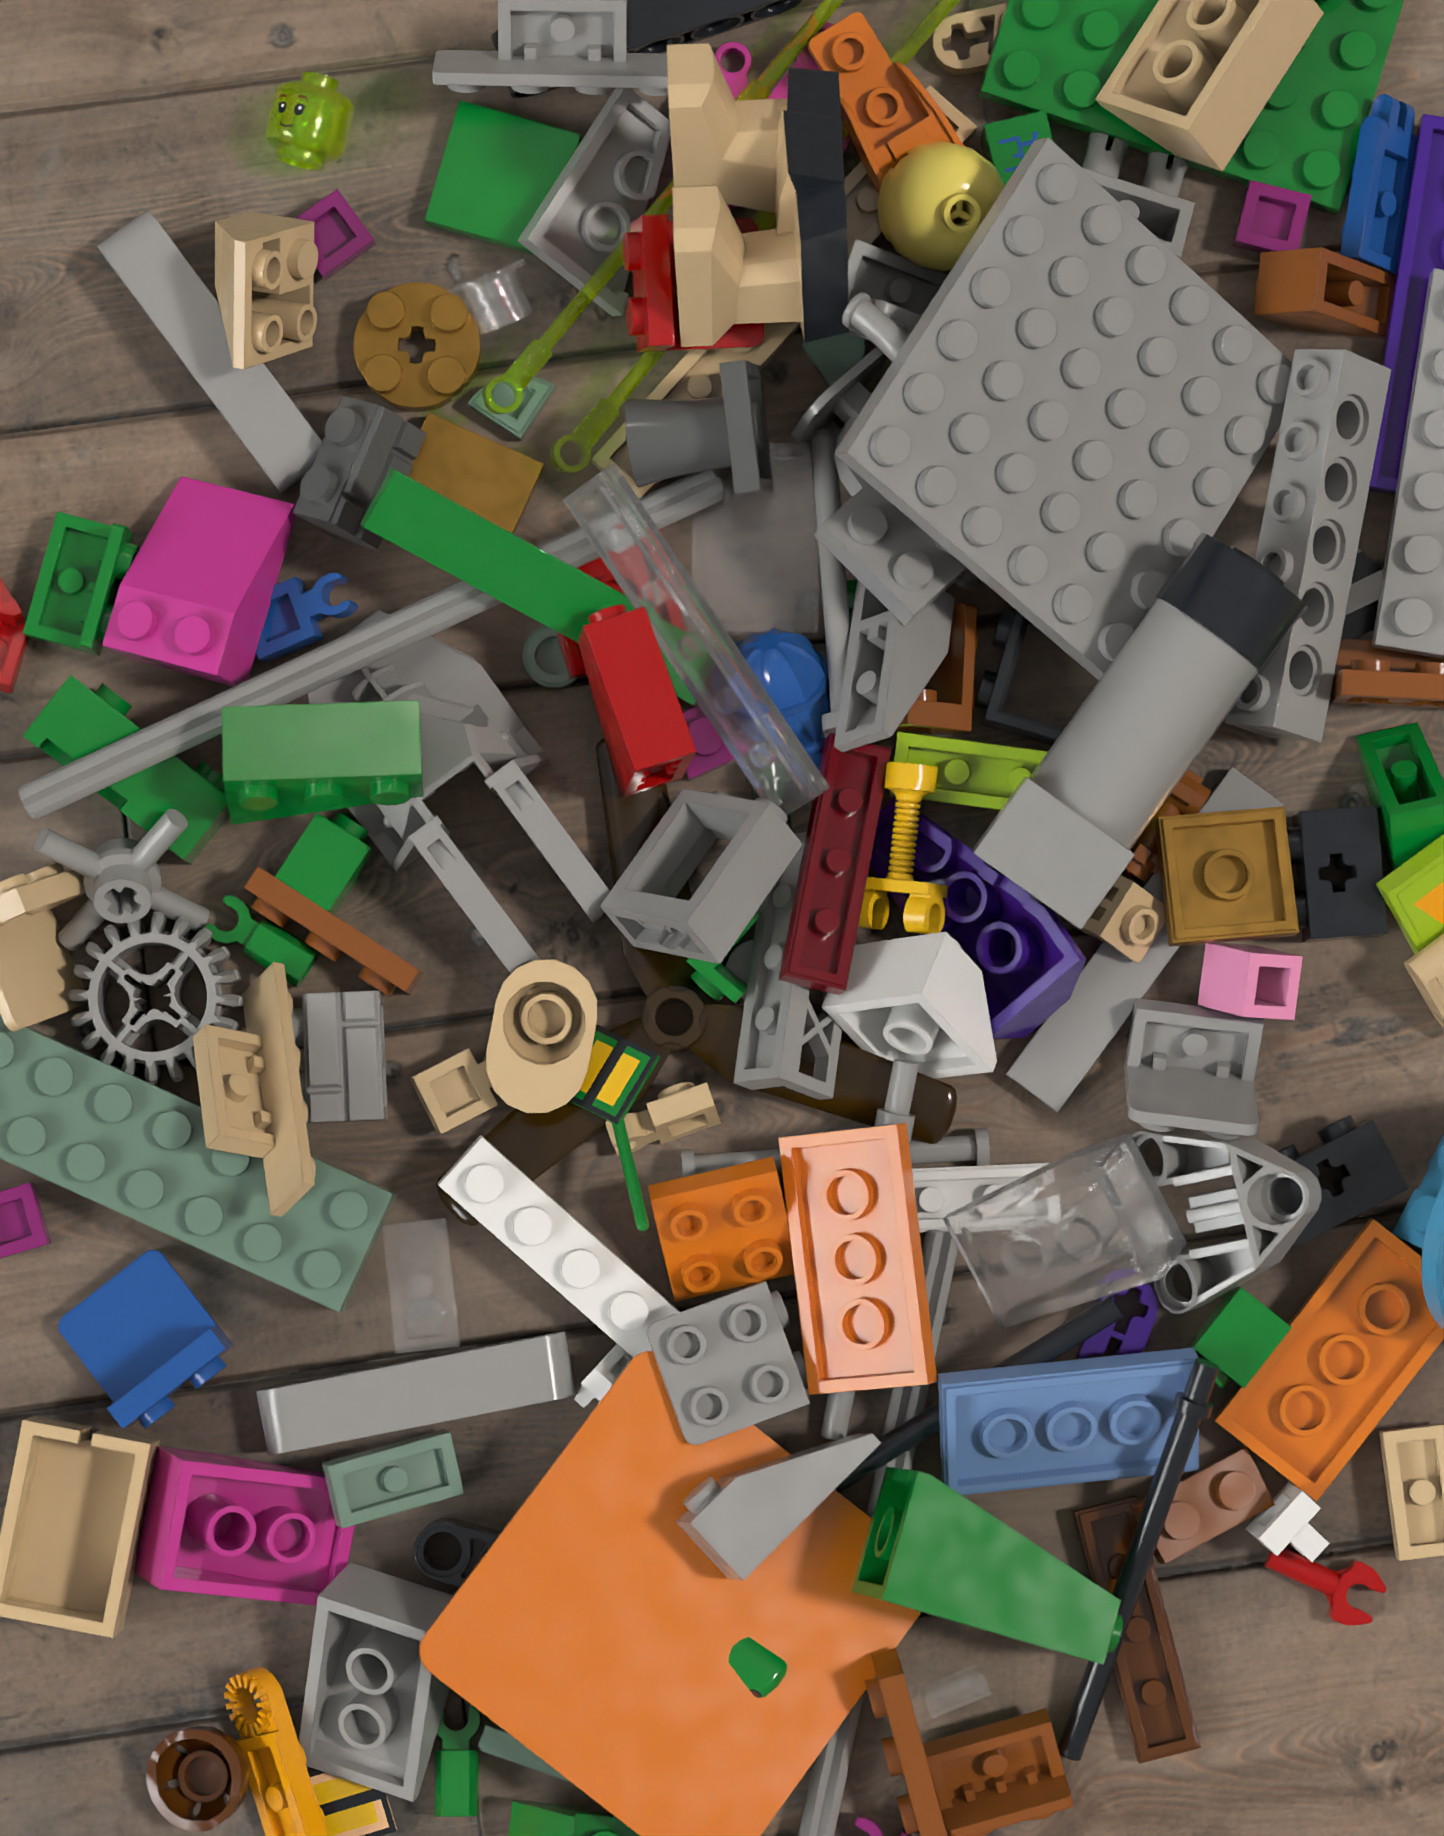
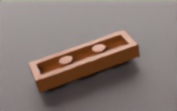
(331, 934)
(905, 1748)

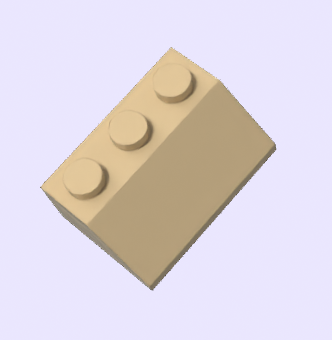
(1206, 71)

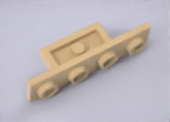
(255, 1091)

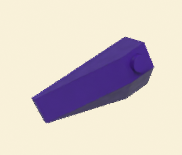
(1004, 929)

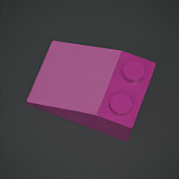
(202, 582)
(239, 1528)

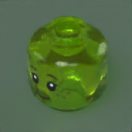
(309, 122)

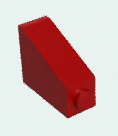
(635, 700)

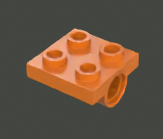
(722, 1228)

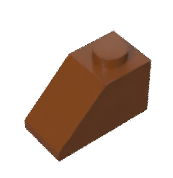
(1323, 292)

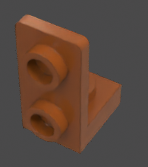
(949, 695)

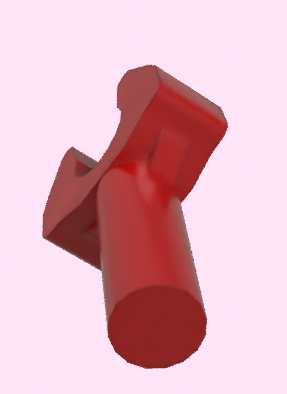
(1329, 1582)

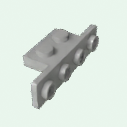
(556, 46)

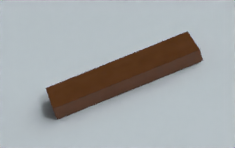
(1148, 1661)

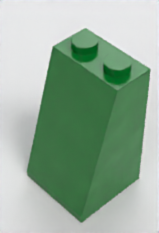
(966, 1566)

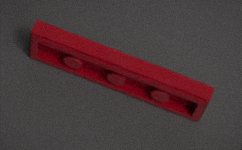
(834, 868)

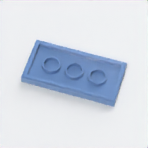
(1060, 1421)

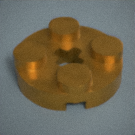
(393, 318)

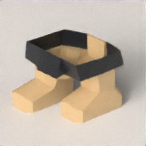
(764, 158)

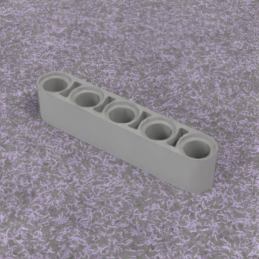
(195, 330)
(416, 1393)

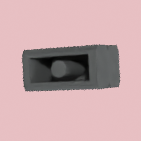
(351, 465)

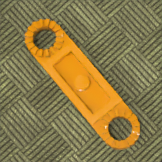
(274, 1756)

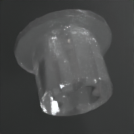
(495, 296)

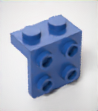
(145, 1339)

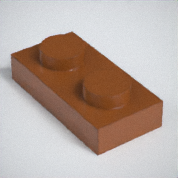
(1210, 1503)

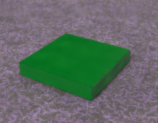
(496, 174)

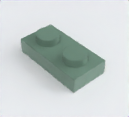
(393, 1478)

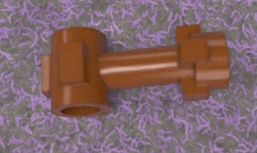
(1185, 799)

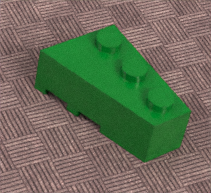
(86, 721)
(319, 757)

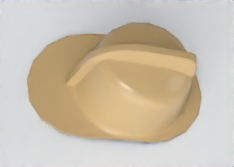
(541, 1036)

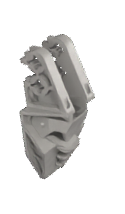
(462, 725)

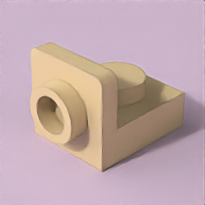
(1126, 919)

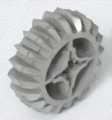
(176, 974)

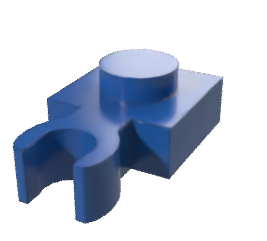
(296, 613)

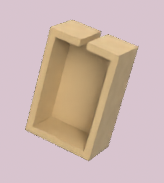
(73, 1525)

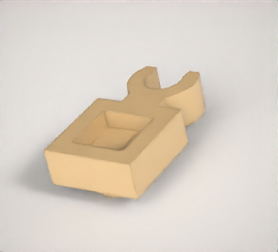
(454, 1091)
(675, 1114)

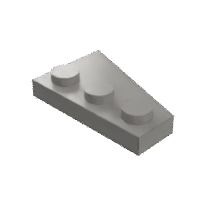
(601, 194)

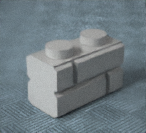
(342, 1056)

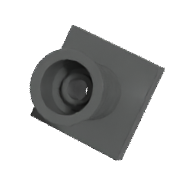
(704, 433)

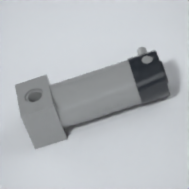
(1140, 729)

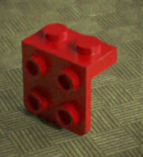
(654, 308)

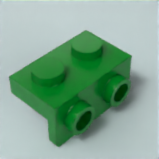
(79, 582)

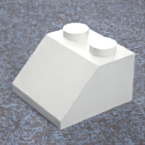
(918, 1005)

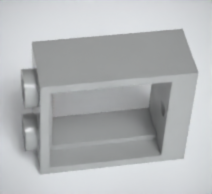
(731, 893)

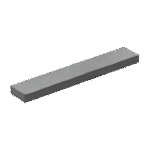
(1108, 985)

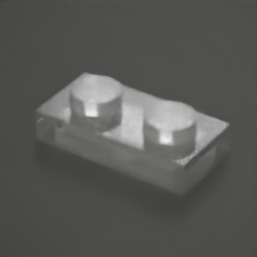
(421, 1285)

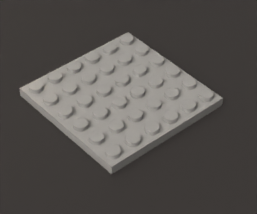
(1071, 409)

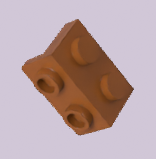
(998, 1775)

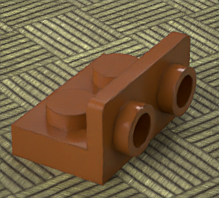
(1386, 677)

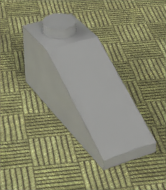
(887, 666)
(757, 1508)

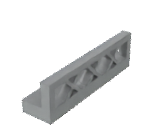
(778, 1012)

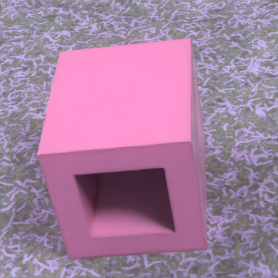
(1250, 981)

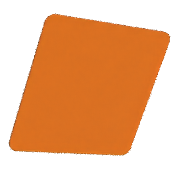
(613, 1632)

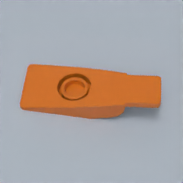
(879, 99)

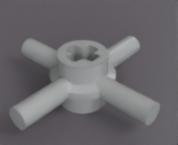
(121, 879)

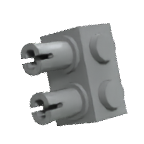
(1155, 201)

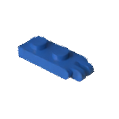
(1380, 185)

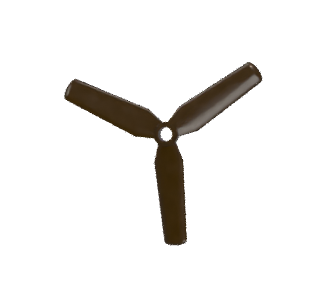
(862, 1078)

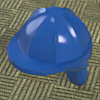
(795, 681)

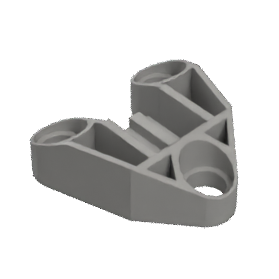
(1270, 1231)

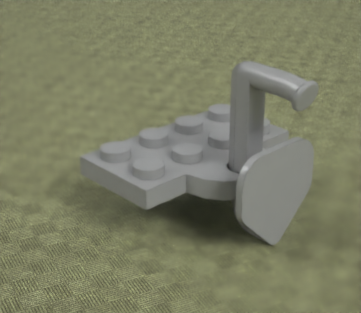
(868, 532)

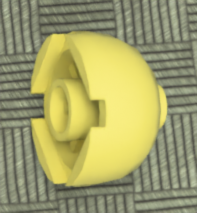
(919, 198)

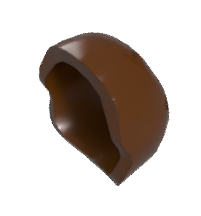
(202, 1777)

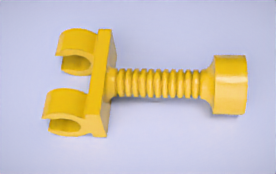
(925, 906)

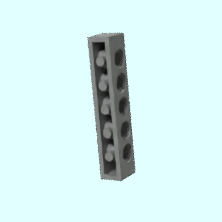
(1314, 532)

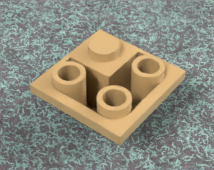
(265, 285)

